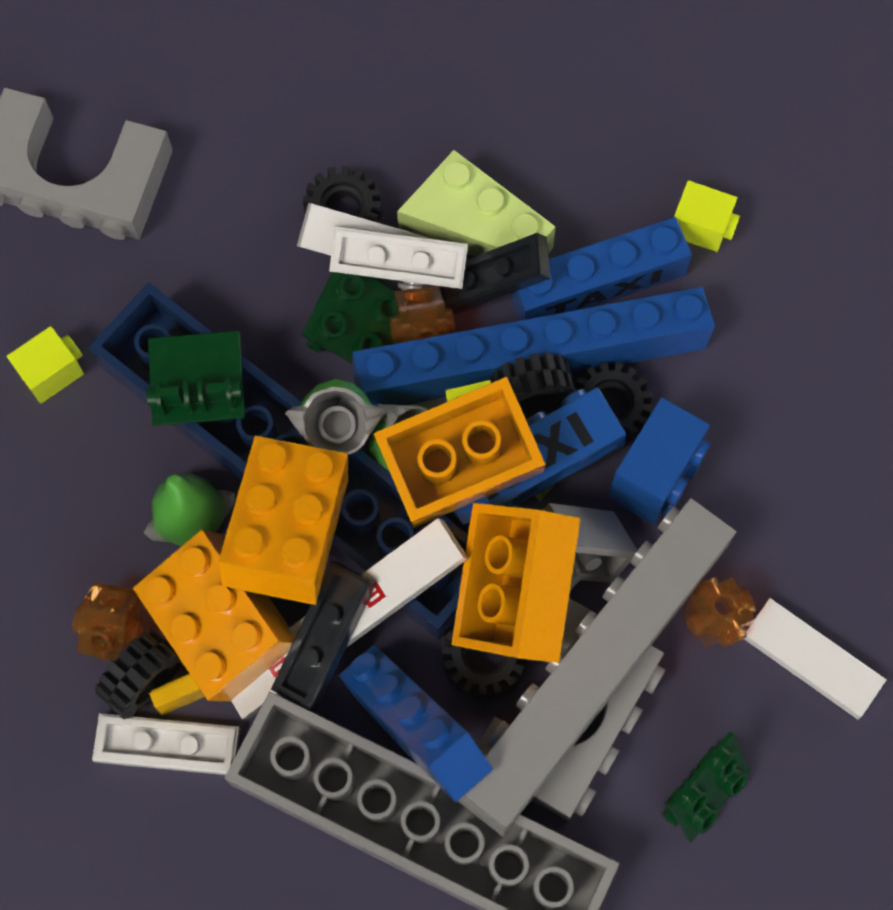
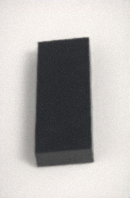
(500, 273)
(323, 636)

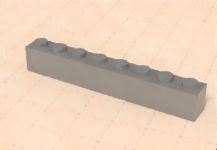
(597, 663)

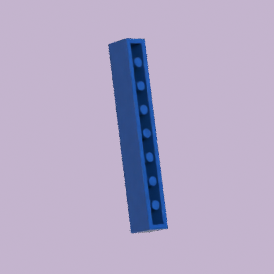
(584, 337)

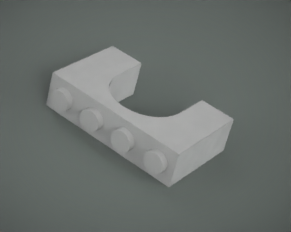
(113, 201)
(568, 785)

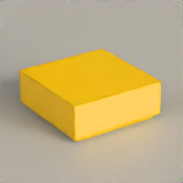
(175, 695)

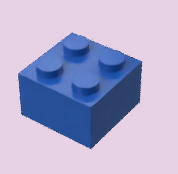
(660, 457)

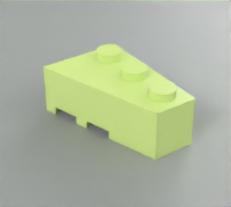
(470, 208)

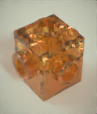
(420, 315)
(107, 621)
(712, 626)

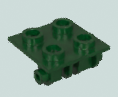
(351, 316)
(195, 378)
(719, 776)

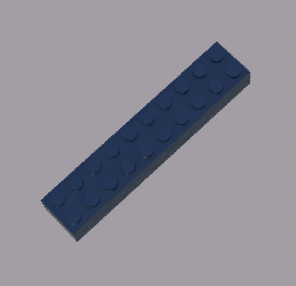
(372, 511)

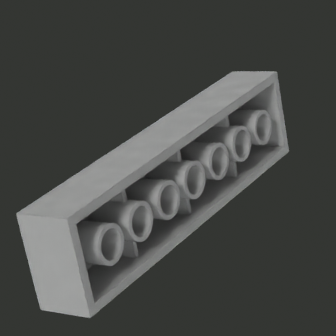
(407, 818)

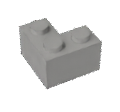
(601, 546)

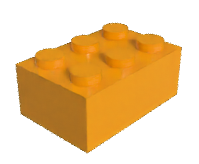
(460, 452)
(284, 520)
(516, 582)
(216, 630)

